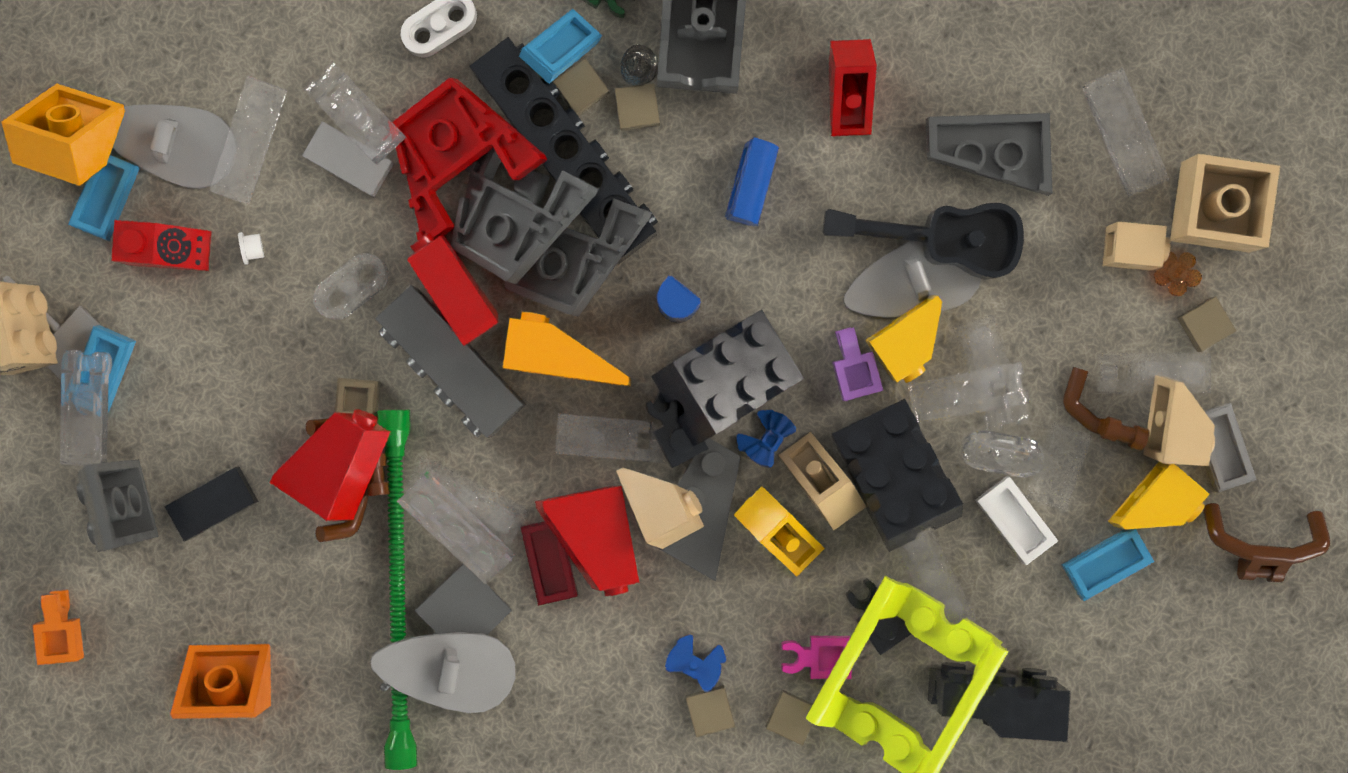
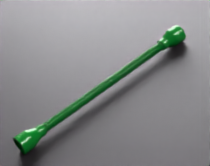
(400, 745)

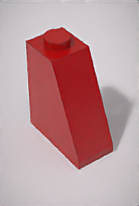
(452, 288)
(334, 465)
(595, 536)

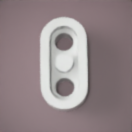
(436, 20)

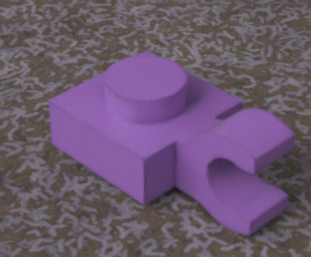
(856, 372)

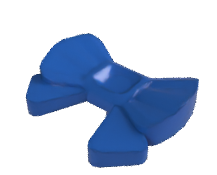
(762, 451)
(705, 671)

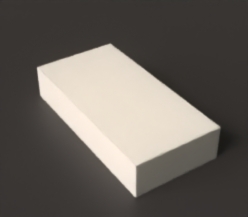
(1016, 520)

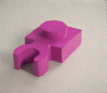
(820, 656)

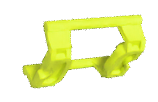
(872, 722)

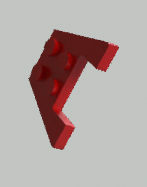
(445, 137)

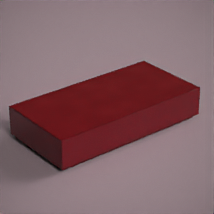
(548, 564)

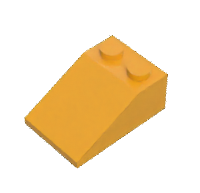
(544, 349)

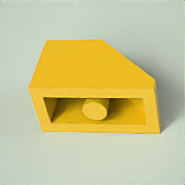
(908, 340)
(1161, 500)
(778, 531)

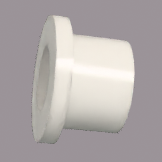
(250, 247)

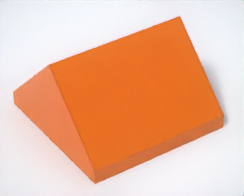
(224, 682)

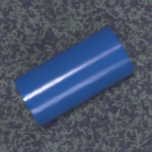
(752, 182)
(676, 301)

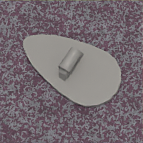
(173, 142)
(906, 279)
(449, 670)

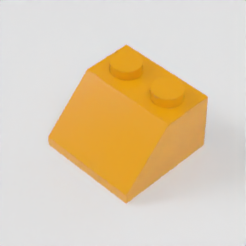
(64, 133)

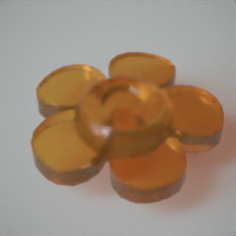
(1178, 274)

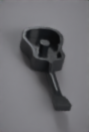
(978, 240)

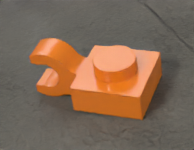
(57, 637)

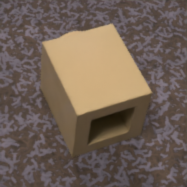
(1136, 246)

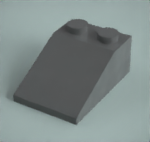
(116, 504)

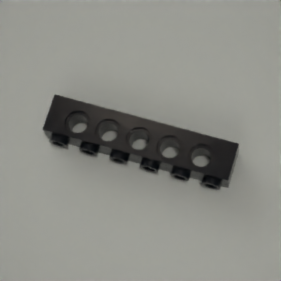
(495, 73)

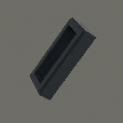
(211, 503)

